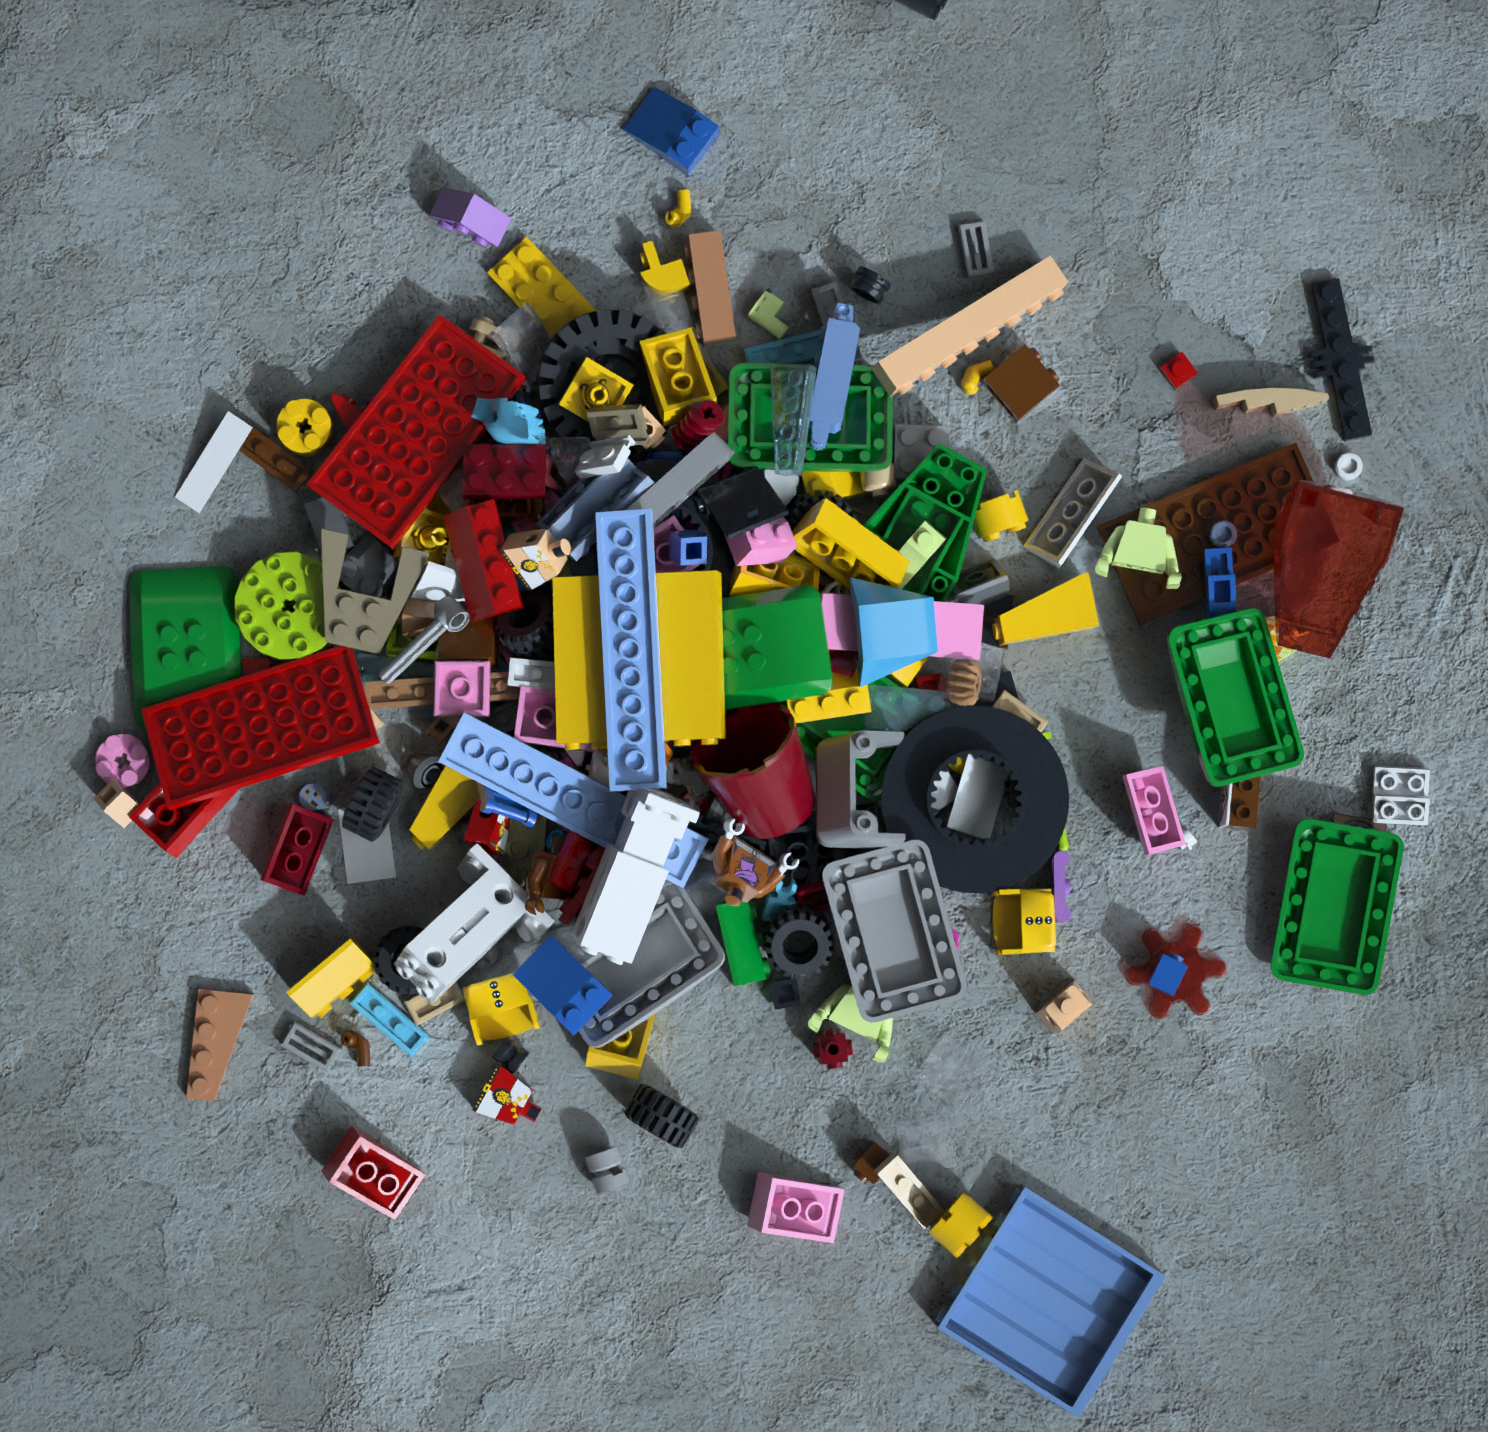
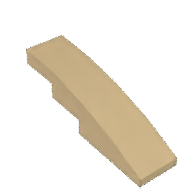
(1278, 399)

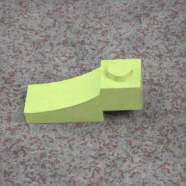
(920, 549)

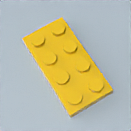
(532, 278)

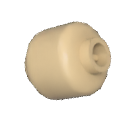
(878, 481)

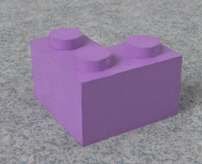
(471, 216)

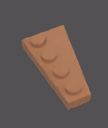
(214, 1038)

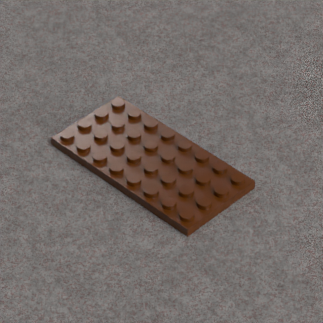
(1246, 497)

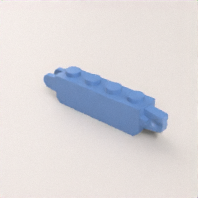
(833, 375)

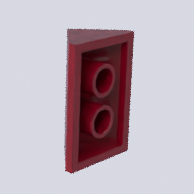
(297, 849)

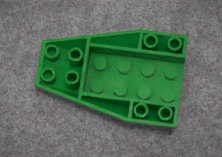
(946, 495)

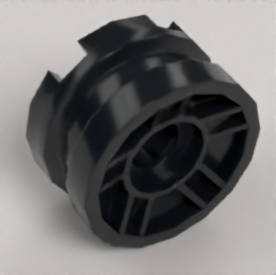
(869, 285)

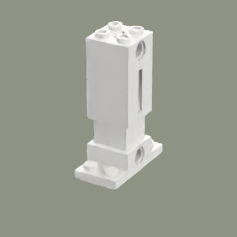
(631, 875)

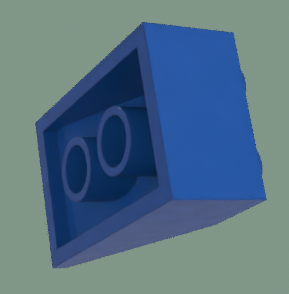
(672, 130)
(562, 984)

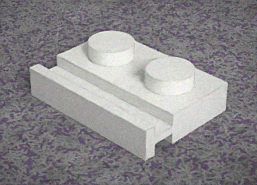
(604, 457)

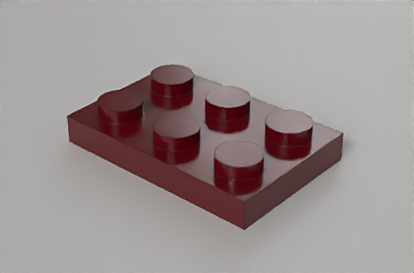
(504, 471)

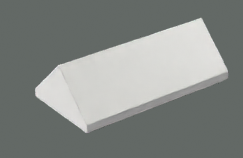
(1072, 512)

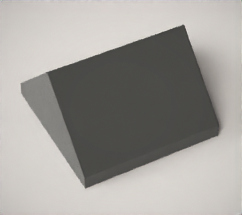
(981, 584)

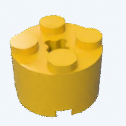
(299, 413)
(998, 515)
(960, 1224)

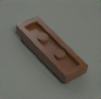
(275, 460)

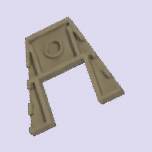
(359, 618)

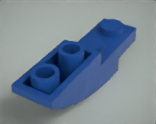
(1219, 582)

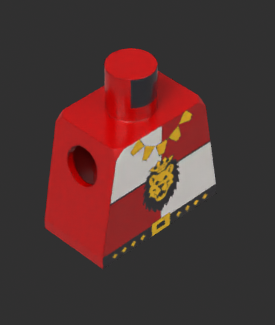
(487, 830)
(506, 1098)

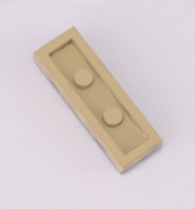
(909, 1190)

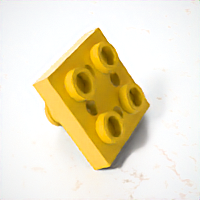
(596, 394)
(428, 536)

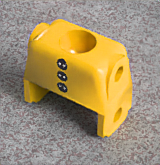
(1024, 921)
(499, 1008)

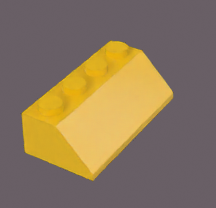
(847, 548)

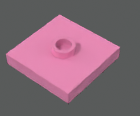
(462, 688)

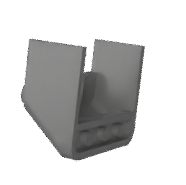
(836, 813)

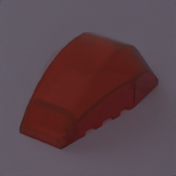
(1326, 561)

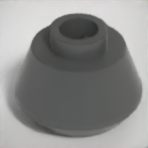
(425, 770)

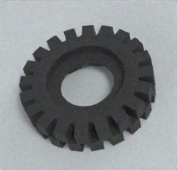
(590, 337)

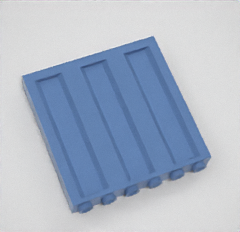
(1049, 1300)

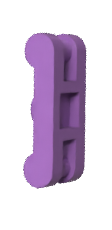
(1060, 885)

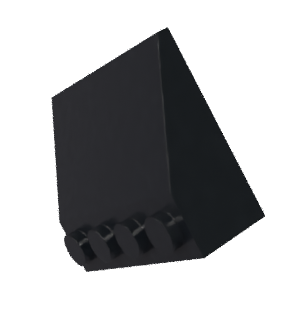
(811, 854)

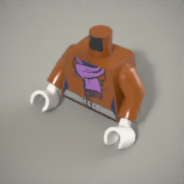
(743, 869)

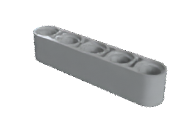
(684, 478)

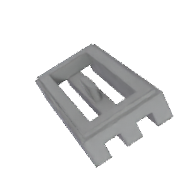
(979, 271)
(291, 1035)

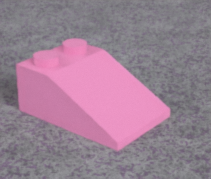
(763, 544)
(795, 1208)

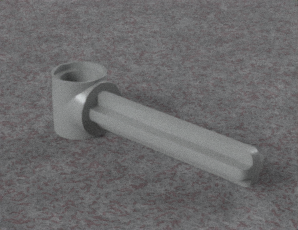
(449, 617)

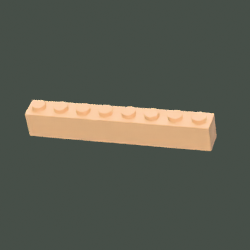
(969, 326)

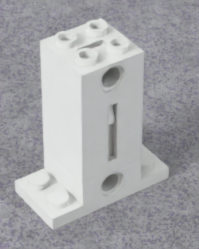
(469, 927)

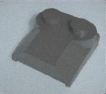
(369, 568)

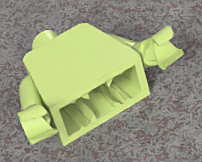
(1142, 548)
(843, 1010)

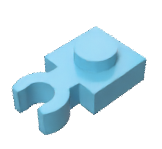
(777, 900)

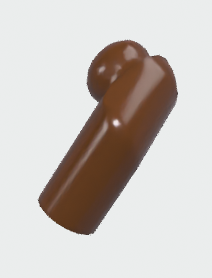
(359, 1044)

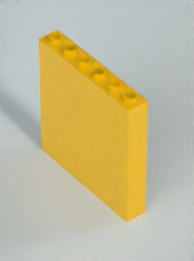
(689, 659)

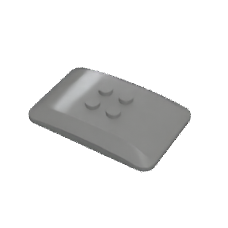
(894, 931)
(670, 961)

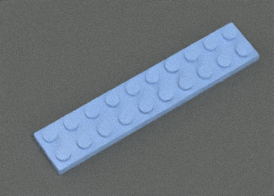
(631, 650)
(553, 789)

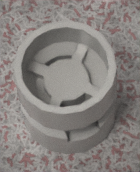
(607, 1170)

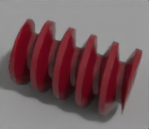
(697, 424)

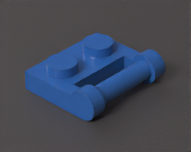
(497, 803)

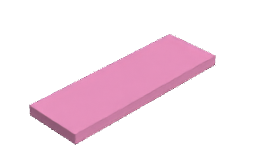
(956, 626)

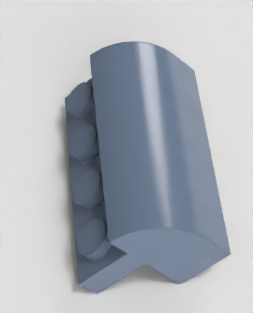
(575, 514)

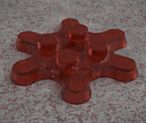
(1197, 972)

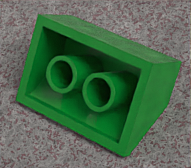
(742, 943)

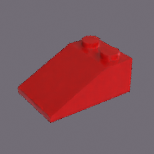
(372, 1173)

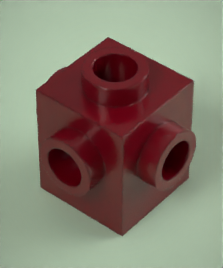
(821, 1049)

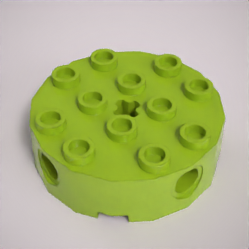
(263, 601)

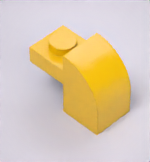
(662, 278)

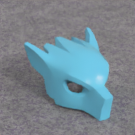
(510, 421)

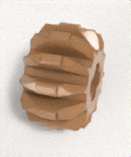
(964, 682)

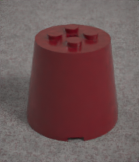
(759, 770)

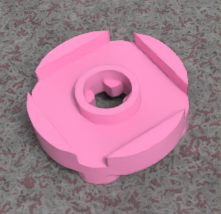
(136, 753)

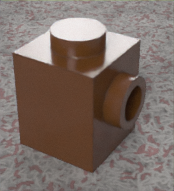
(868, 1160)

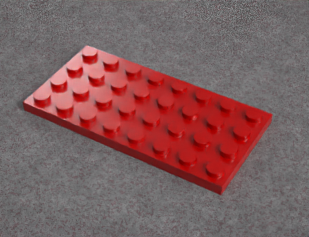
(414, 432)
(260, 726)

